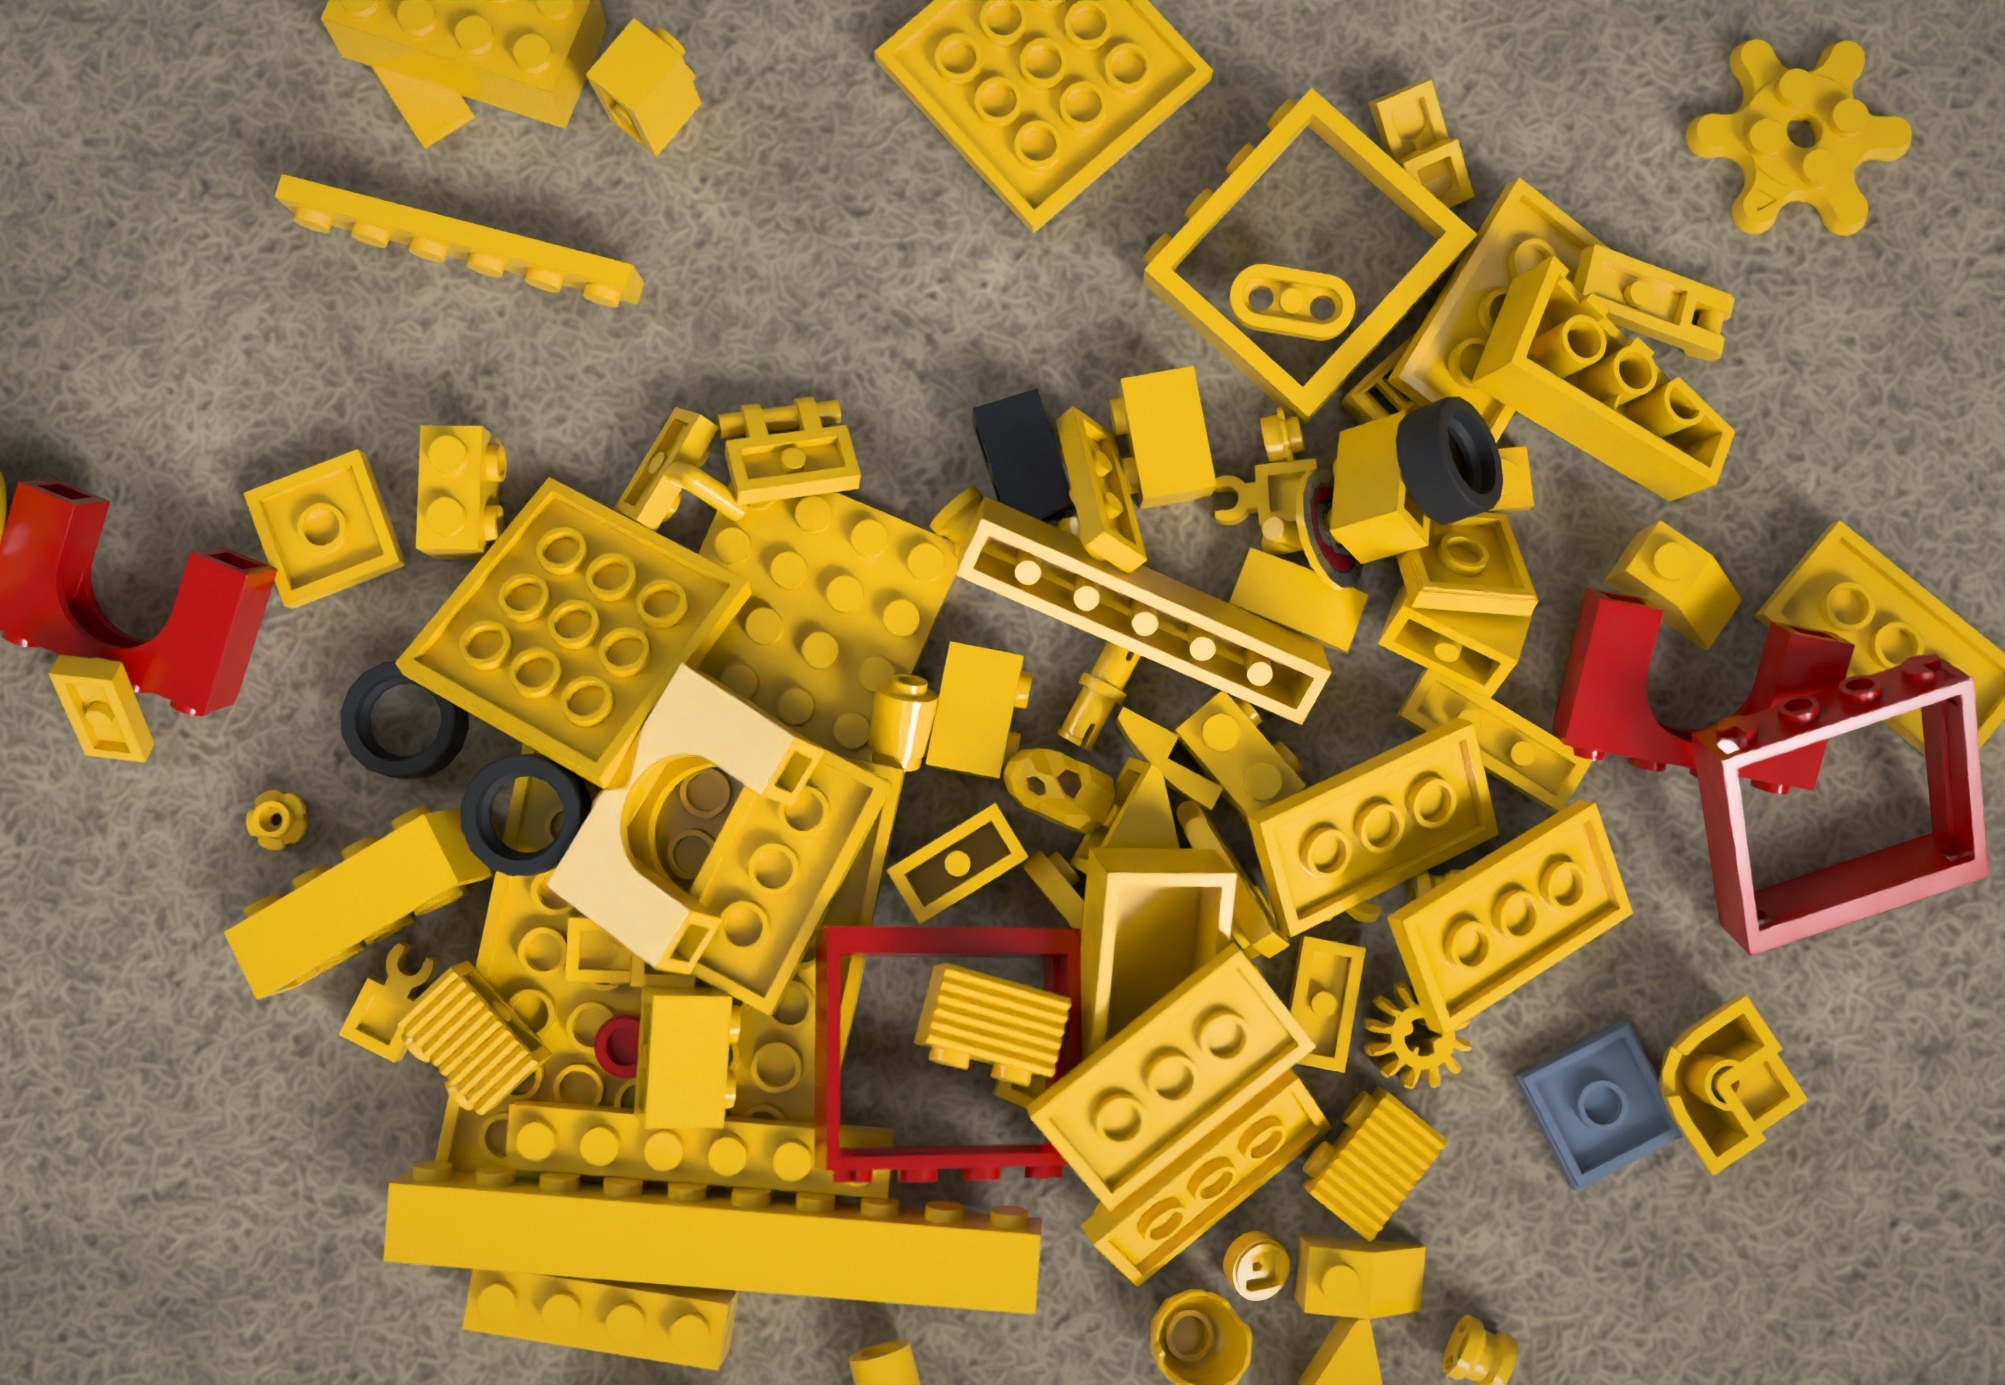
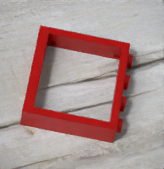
(1872, 880)
(919, 1163)

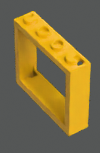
(1245, 169)

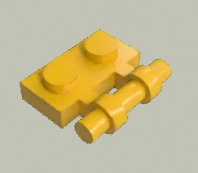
(788, 463)

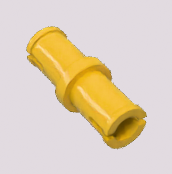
(1099, 695)

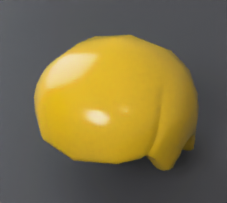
(1200, 1339)

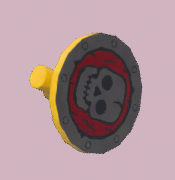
(1328, 558)

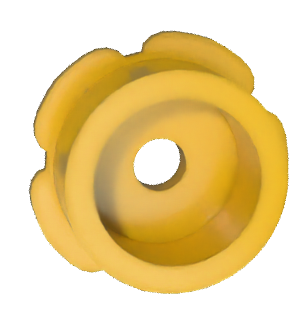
(1282, 437)
(293, 822)

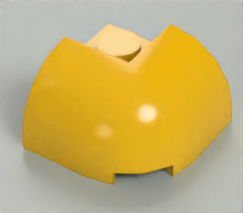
(1727, 1083)

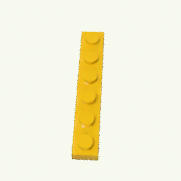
(435, 236)
(741, 1154)

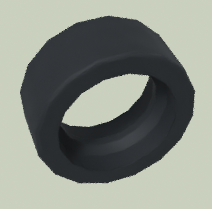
(1449, 460)
(362, 744)
(477, 820)

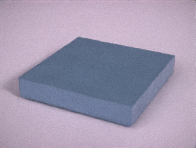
(1598, 1104)

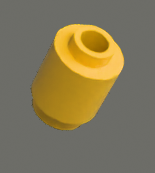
(902, 721)

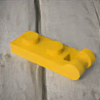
(1656, 301)

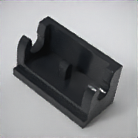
(1022, 456)

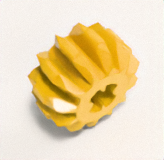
(1403, 1055)

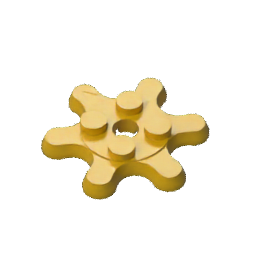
(1776, 167)

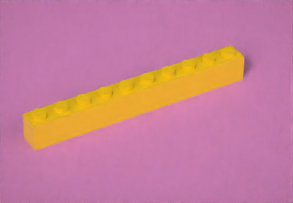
(714, 1238)

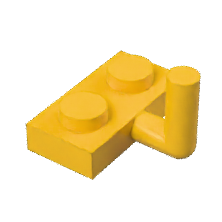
(674, 465)

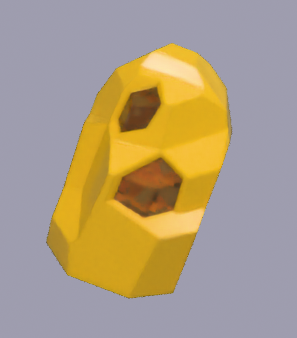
(1059, 789)

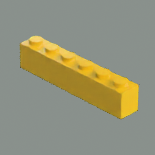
(1143, 612)

